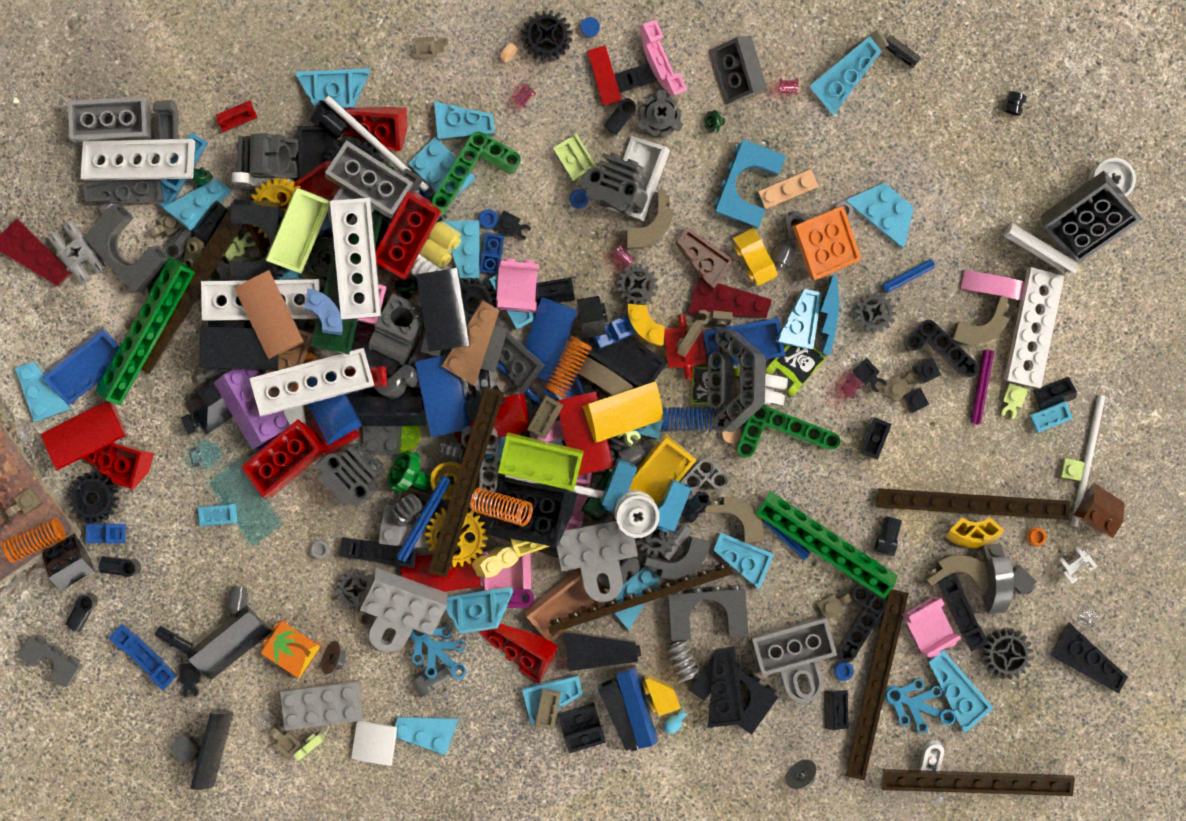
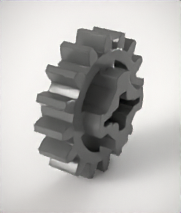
(632, 277)
(869, 323)
(454, 451)
(652, 542)
(347, 590)

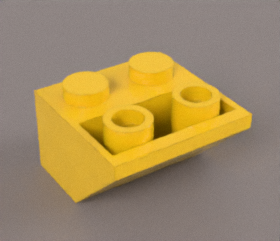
(663, 695)

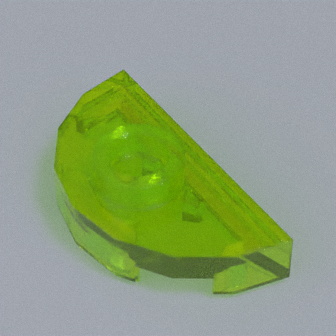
(410, 438)

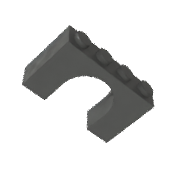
(104, 239)
(494, 347)
(731, 599)

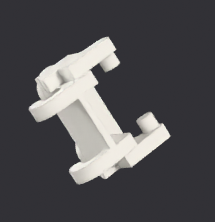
(1075, 564)

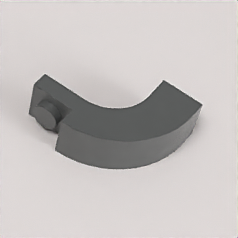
(690, 559)
(1001, 579)

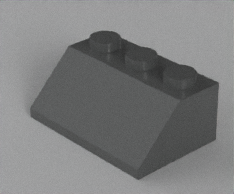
(738, 69)

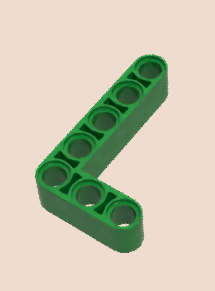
(466, 167)
(784, 427)

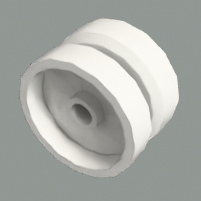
(1119, 171)
(774, 382)
(636, 502)

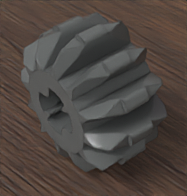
(406, 509)

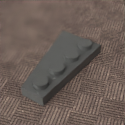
(123, 191)

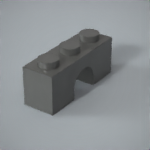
(65, 667)

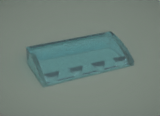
(254, 513)

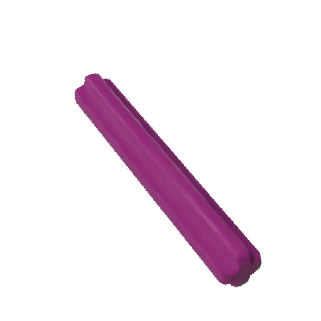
(982, 386)

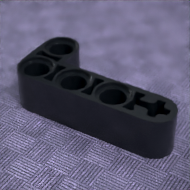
(944, 351)
(857, 625)

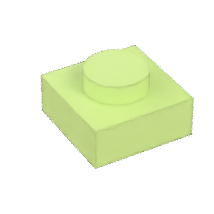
(1072, 469)

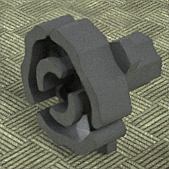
(663, 104)

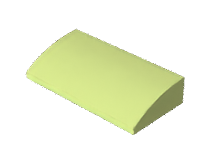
(298, 230)

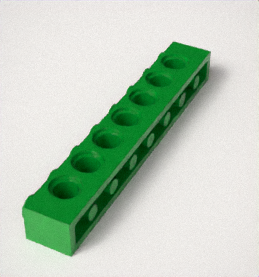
(145, 331)
(826, 544)

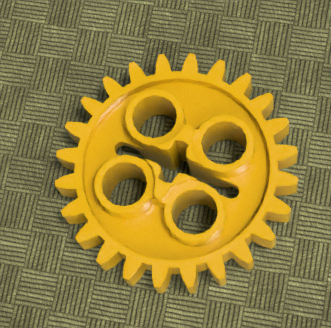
(274, 193)
(468, 548)

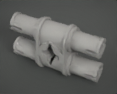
(67, 252)

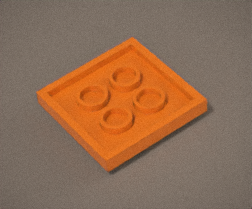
(827, 243)

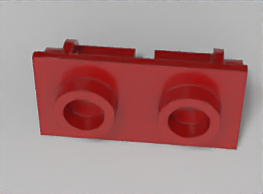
(236, 116)

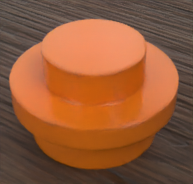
(1036, 536)

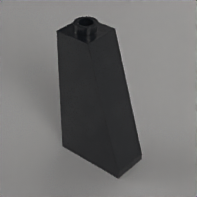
(595, 651)
(615, 705)

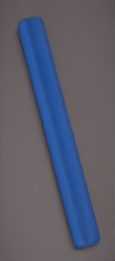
(423, 518)

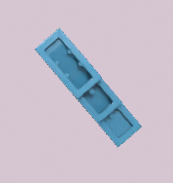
(173, 187)
(830, 308)

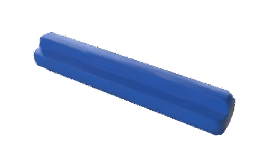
(908, 275)
(799, 549)

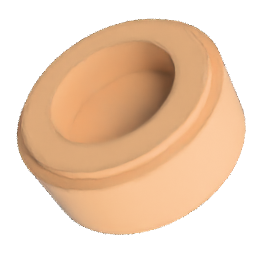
(508, 52)
(732, 437)

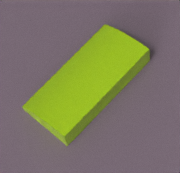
(540, 461)

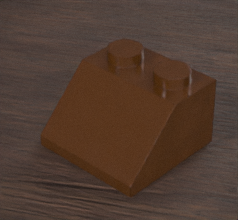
(1101, 511)

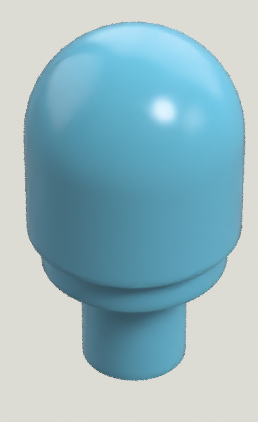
(674, 722)

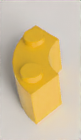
(755, 257)
(644, 325)
(974, 534)

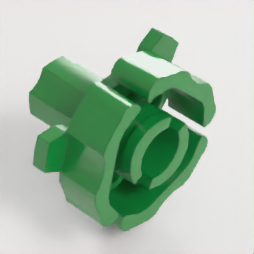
(408, 474)

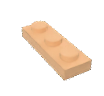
(788, 189)

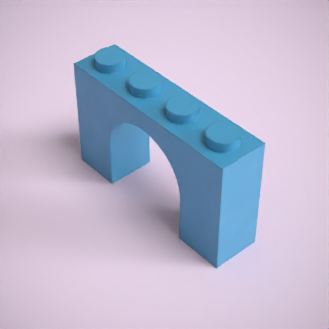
(748, 156)
(669, 507)

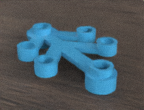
(436, 648)
(916, 704)

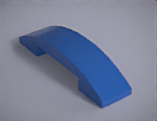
(144, 656)

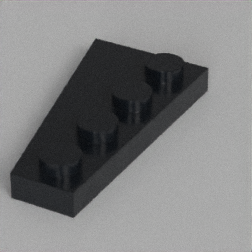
(1084, 657)
(726, 698)

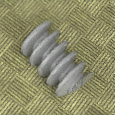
(682, 661)

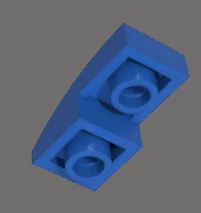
(492, 252)

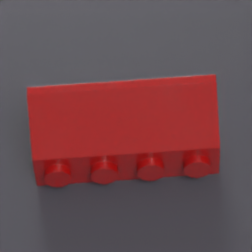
(407, 234)
(284, 458)

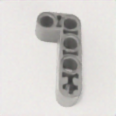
(488, 464)
(702, 477)

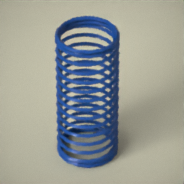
(665, 425)

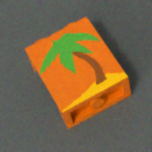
(290, 649)

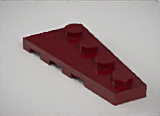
(29, 251)
(728, 299)

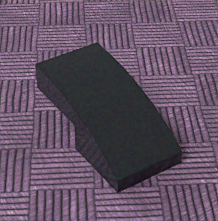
(635, 78)

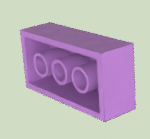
(236, 393)

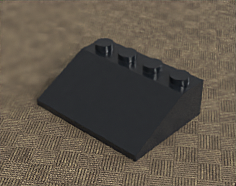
(1090, 217)
(550, 512)

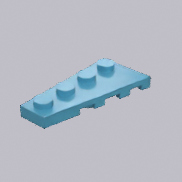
(842, 78)

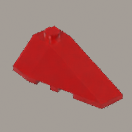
(384, 123)
(122, 463)
(526, 649)

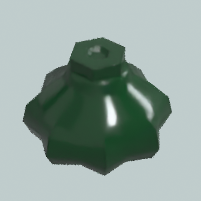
(713, 121)
(201, 177)
(405, 287)

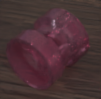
(851, 385)

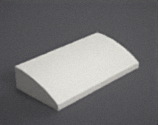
(653, 159)
(1040, 249)

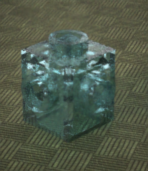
(205, 454)

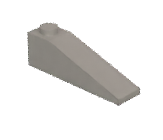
(395, 534)

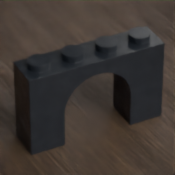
(267, 217)
(760, 696)

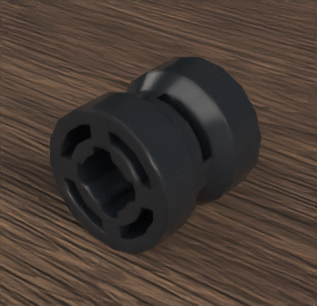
(1015, 103)

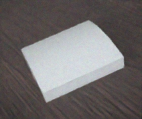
(374, 742)

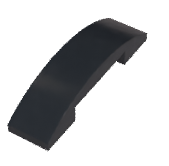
(375, 552)
(962, 613)

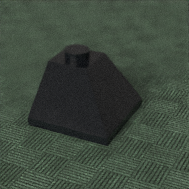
(209, 408)

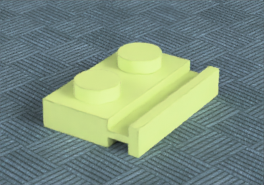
(574, 157)

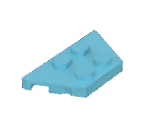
(341, 85)
(885, 211)
(478, 609)

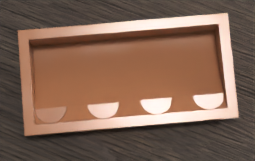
(269, 314)
(559, 602)

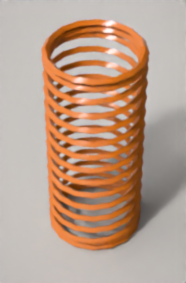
(574, 342)
(518, 514)
(54, 523)

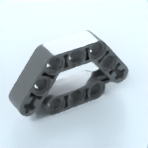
(720, 394)

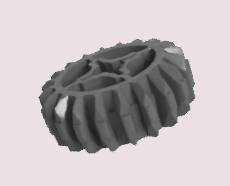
(1006, 660)

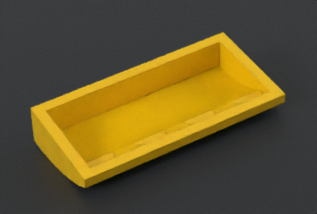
(624, 412)
(663, 462)

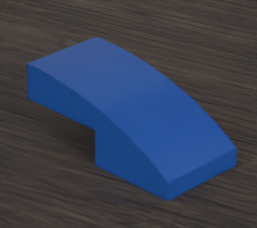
(615, 332)
(105, 533)

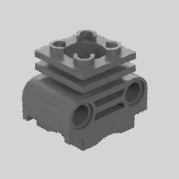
(267, 156)
(617, 185)
(394, 340)
(353, 471)

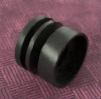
(321, 251)

